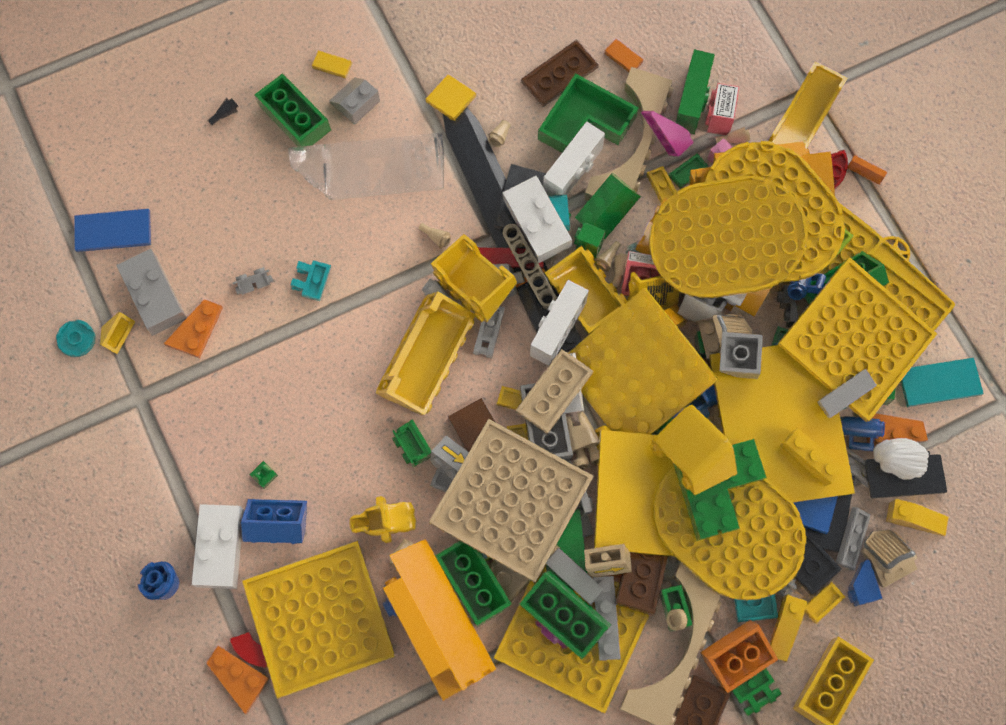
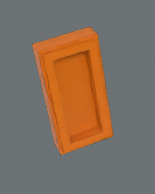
(623, 55)
(867, 169)

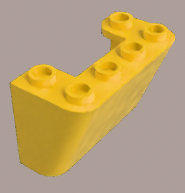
(473, 278)
(602, 297)

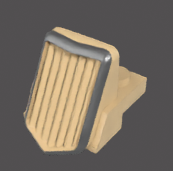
(712, 330)
(889, 556)

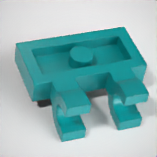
(316, 279)

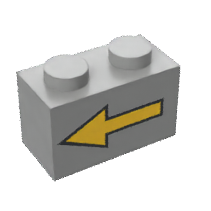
(448, 456)

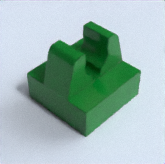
(263, 474)

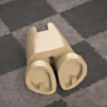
(582, 437)

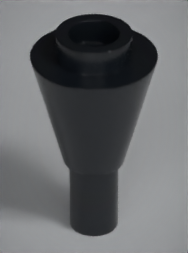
(226, 109)

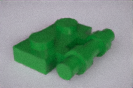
(753, 686)

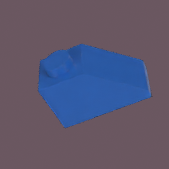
(864, 586)

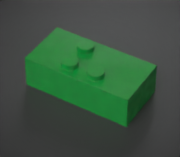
(695, 90)
(292, 112)
(565, 614)

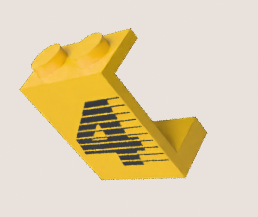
(658, 288)

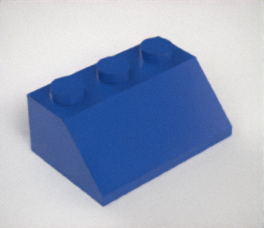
(274, 521)

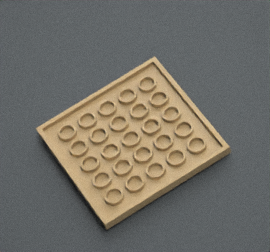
(511, 500)

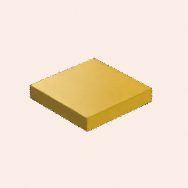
(450, 97)

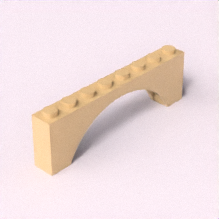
(649, 94)
(658, 702)

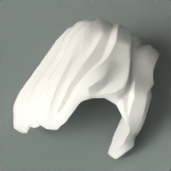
(902, 457)

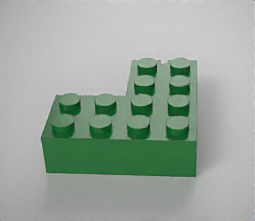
(583, 103)
(713, 507)

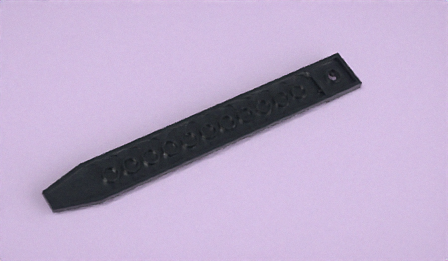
(487, 186)

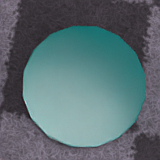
(75, 338)

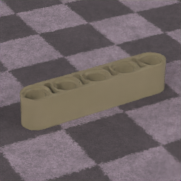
(524, 259)

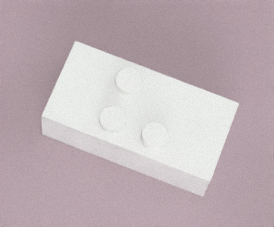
(574, 161)
(537, 219)
(558, 322)
(218, 547)

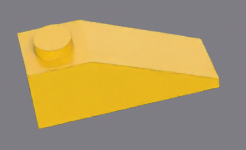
(916, 517)
(787, 626)

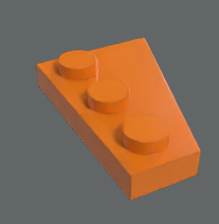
(196, 329)
(900, 428)
(237, 677)

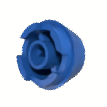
(158, 581)

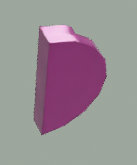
(549, 635)

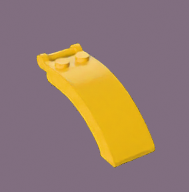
(809, 106)

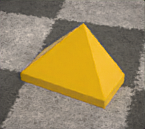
(115, 332)

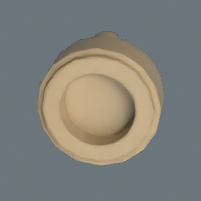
(676, 619)

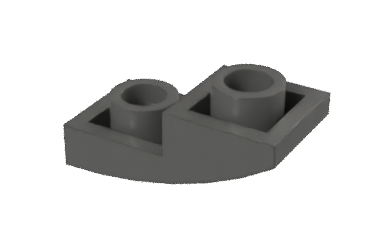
(788, 303)

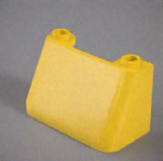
(696, 449)

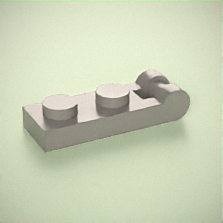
(488, 333)

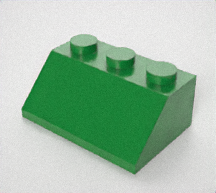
(608, 204)

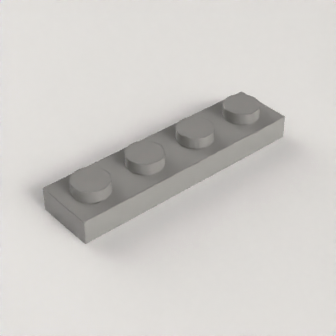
(606, 607)

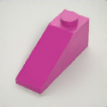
(671, 135)

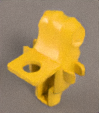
(384, 519)

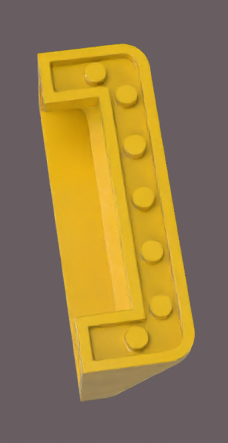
(426, 353)

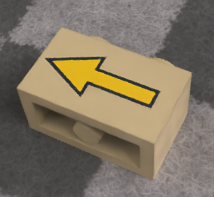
(607, 560)

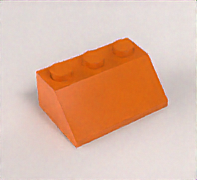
(739, 655)

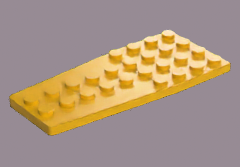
(904, 278)

